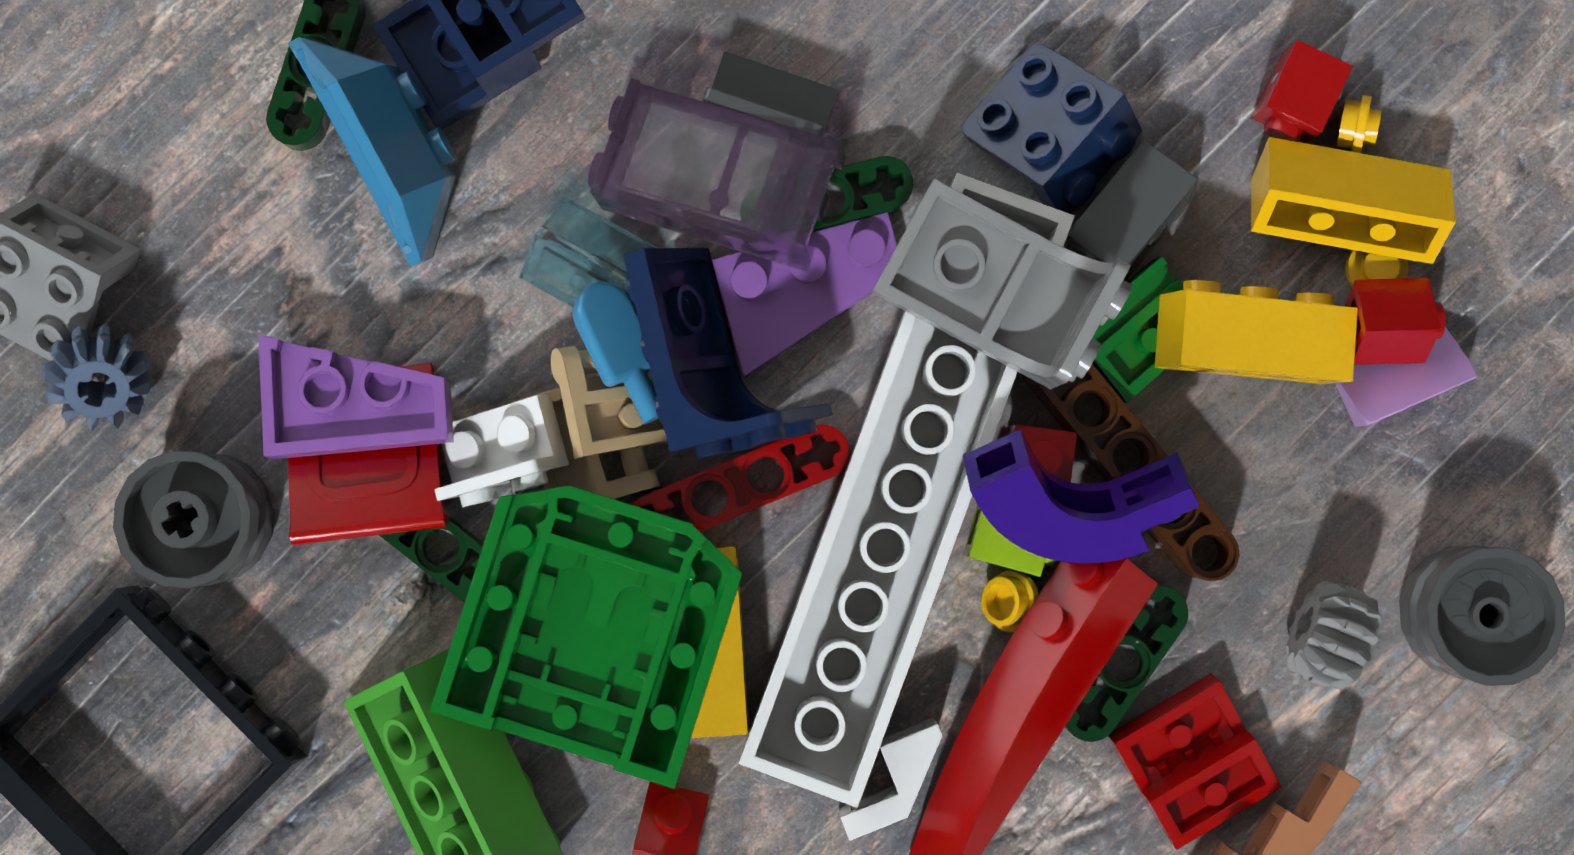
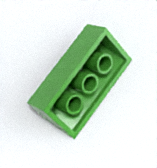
(446, 778)

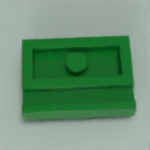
(1130, 339)

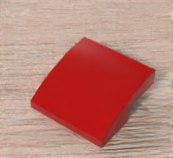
(1194, 761)

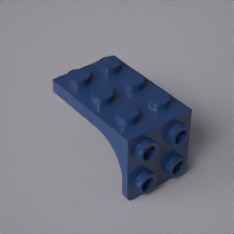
(694, 361)

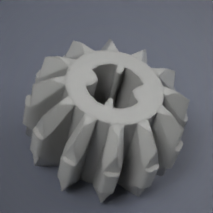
(1333, 635)

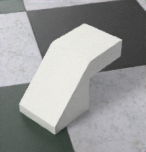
(908, 760)

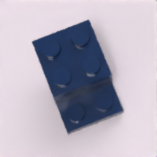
(471, 48)

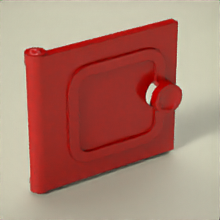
(365, 491)

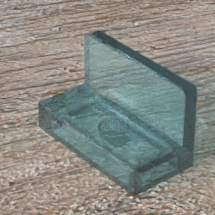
(578, 250)

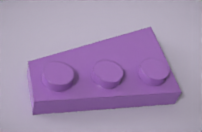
(781, 305)
(346, 404)

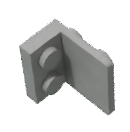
(54, 272)

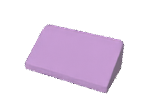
(1390, 388)

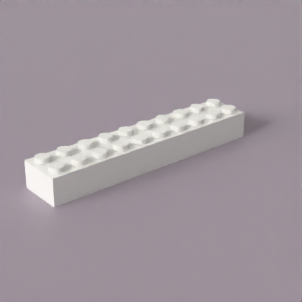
(884, 546)

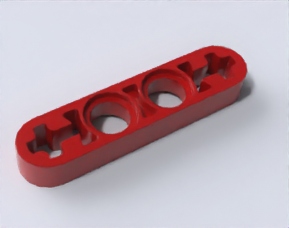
(735, 480)

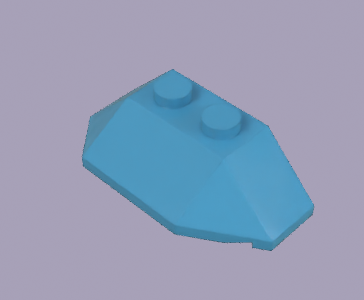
(387, 139)

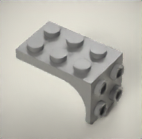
(1002, 287)

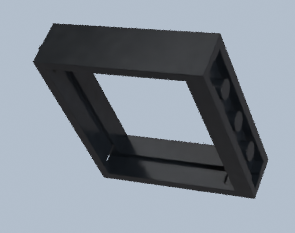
(52, 808)

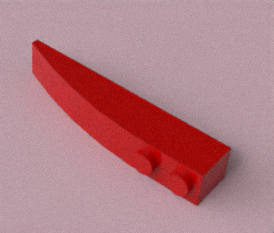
(1030, 700)

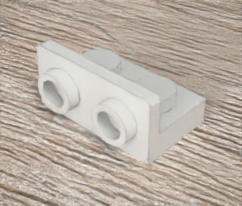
(503, 447)

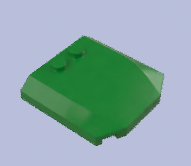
(590, 630)

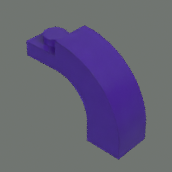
(1069, 518)

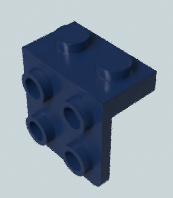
(1054, 126)

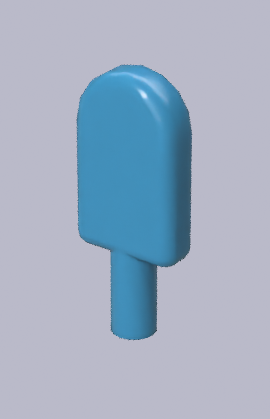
(613, 340)

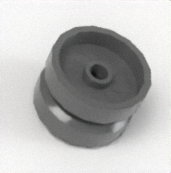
(158, 526)
(1517, 621)

